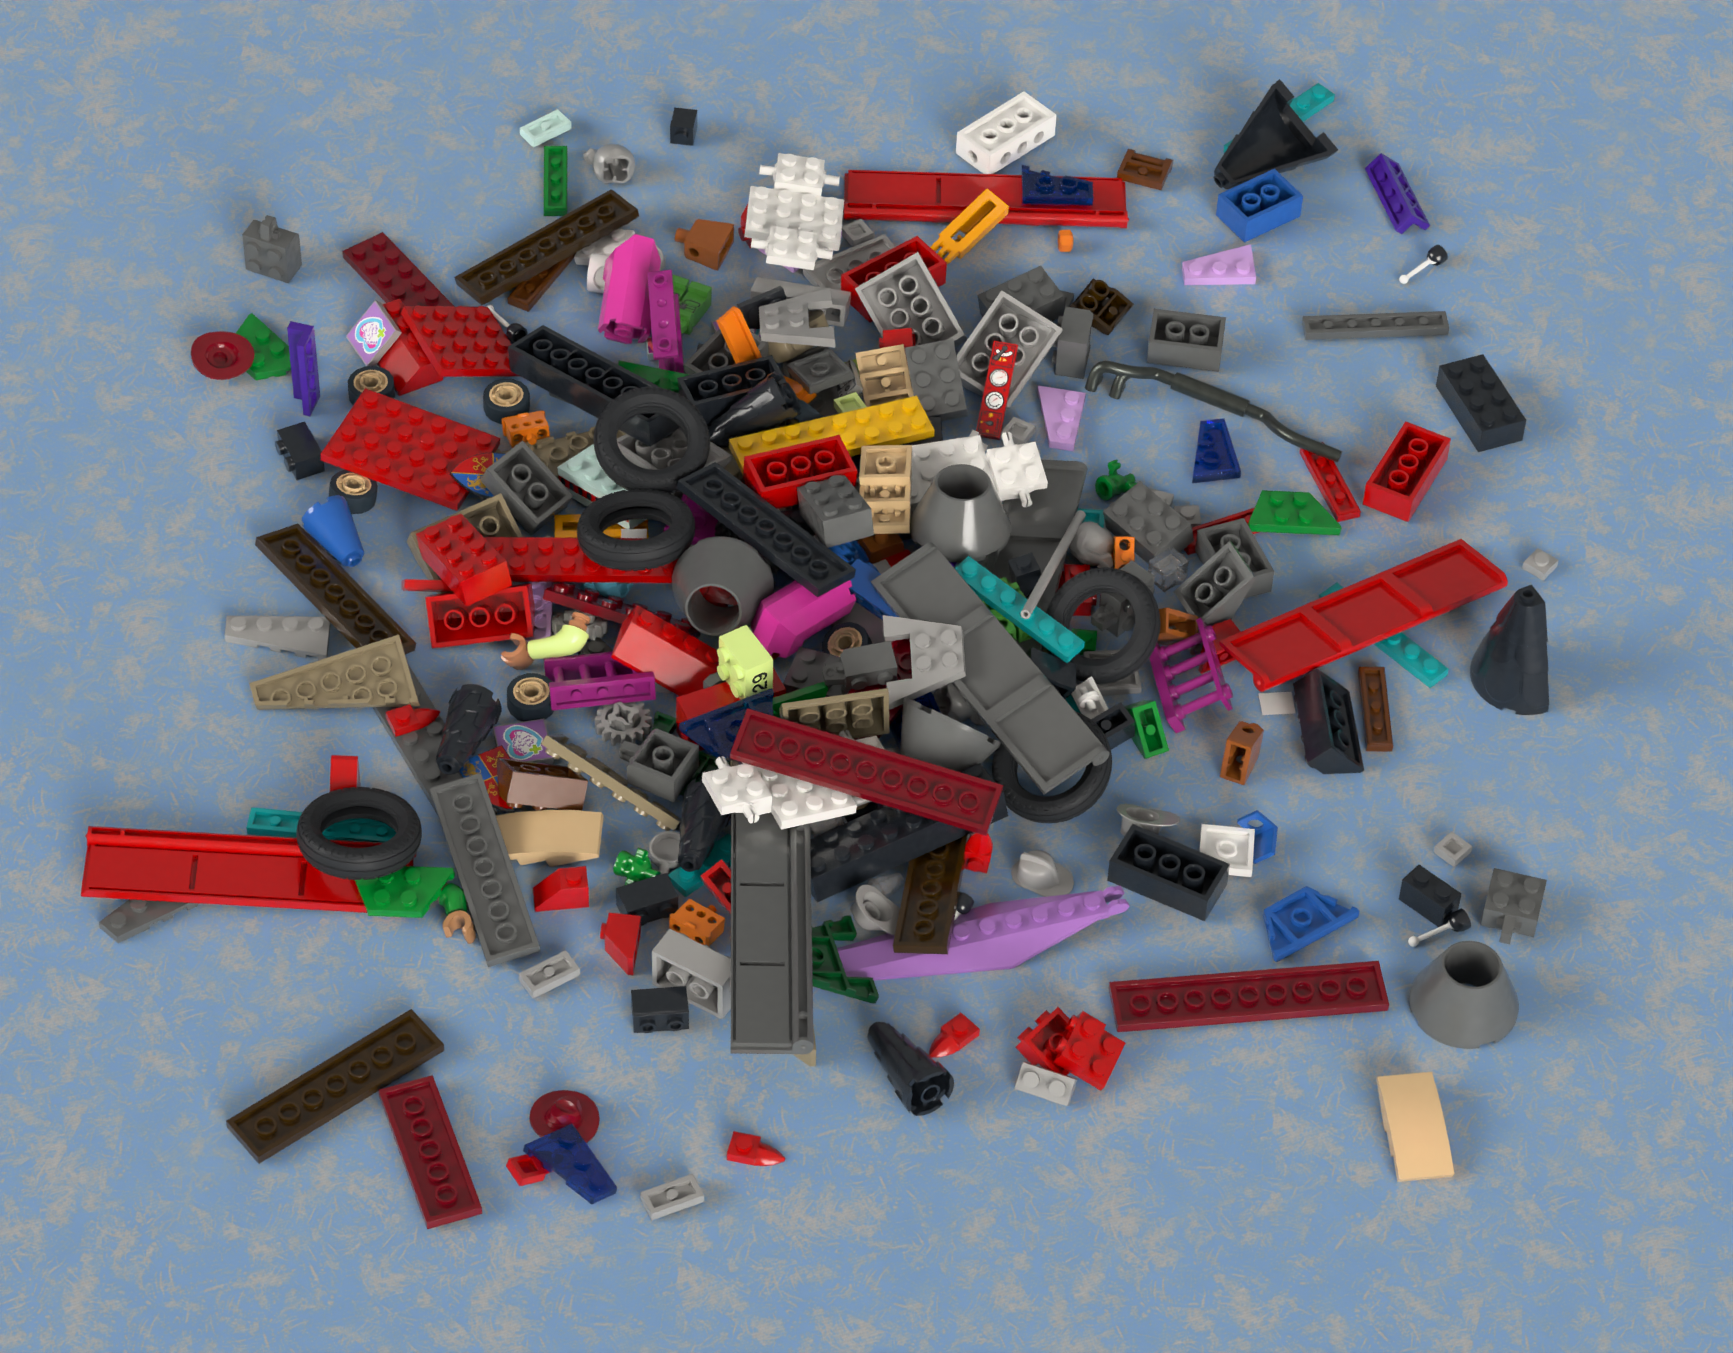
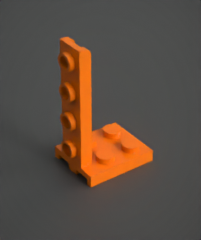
(744, 347)

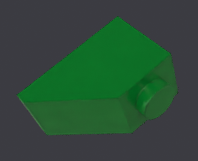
(1148, 728)

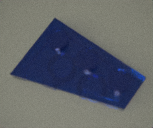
(1048, 189)
(1215, 453)
(573, 1160)

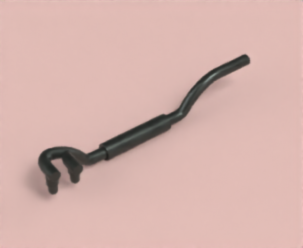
(1207, 394)

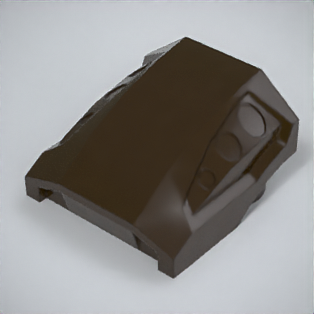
(1105, 303)

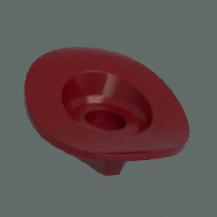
(222, 355)
(564, 1108)

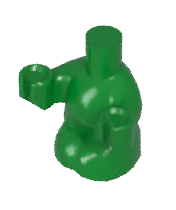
(1114, 483)
(634, 867)

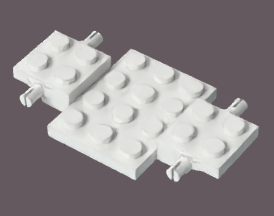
(793, 218)
(1012, 468)
(762, 791)

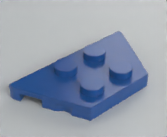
(1303, 920)

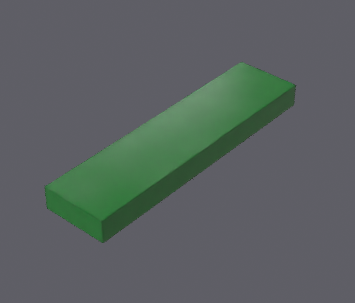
(555, 180)

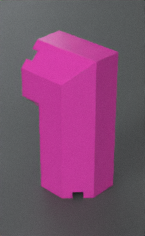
(626, 290)
(796, 614)

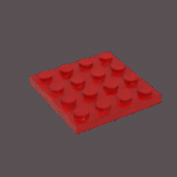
(460, 340)

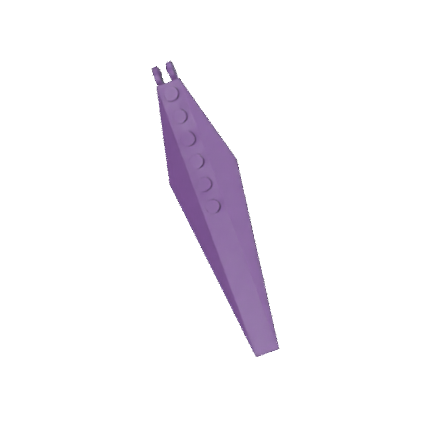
(988, 936)

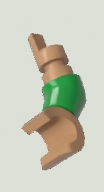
(455, 907)

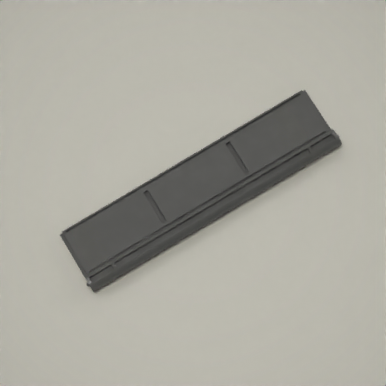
(1042, 526)
(1000, 677)
(771, 937)

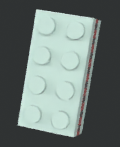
(588, 481)

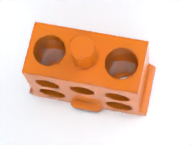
(526, 427)
(1122, 557)
(697, 923)

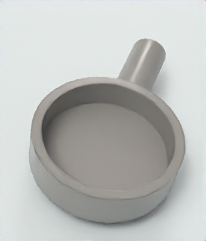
(665, 850)

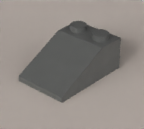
(1217, 586)

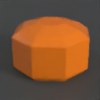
(1065, 240)

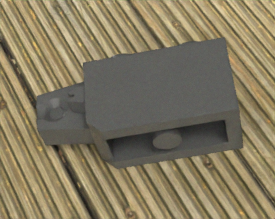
(863, 667)

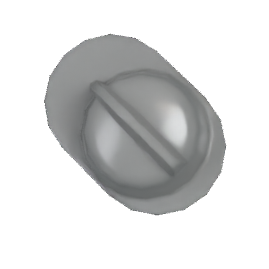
(1146, 818)
(1041, 874)
(874, 910)

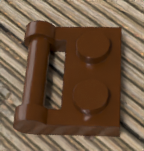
(1144, 170)

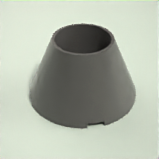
(961, 515)
(727, 565)
(941, 739)
(1461, 1013)

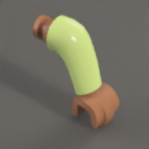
(564, 643)

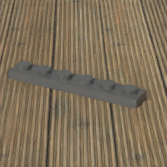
(1375, 325)

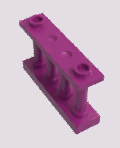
(665, 321)
(1164, 675)
(595, 681)

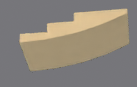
(884, 375)
(887, 486)
(551, 835)
(1415, 1126)

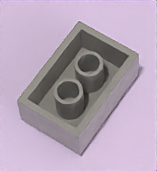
(698, 967)

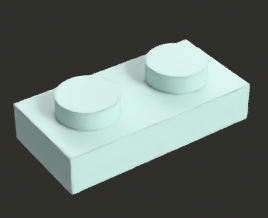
(545, 128)

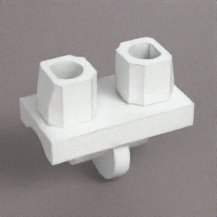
(1089, 698)

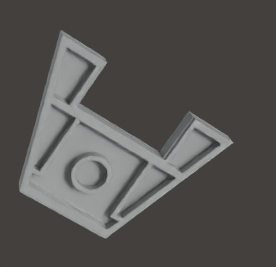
(789, 320)
(935, 656)

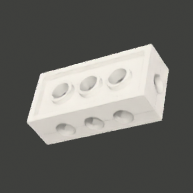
(1006, 133)

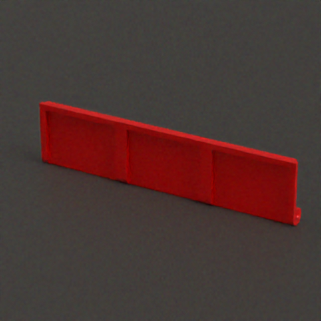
(945, 196)
(1364, 613)
(212, 870)

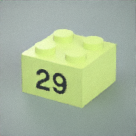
(744, 663)

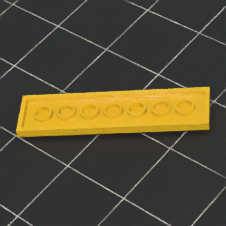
(876, 425)

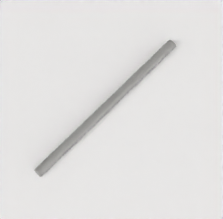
(1052, 565)

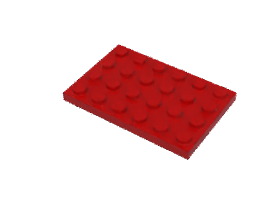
(406, 447)

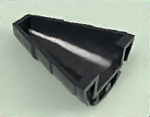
(1271, 140)
(1513, 658)

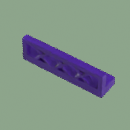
(1396, 194)
(304, 365)

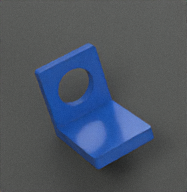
(1264, 838)

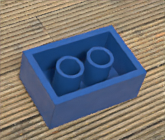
(1259, 205)

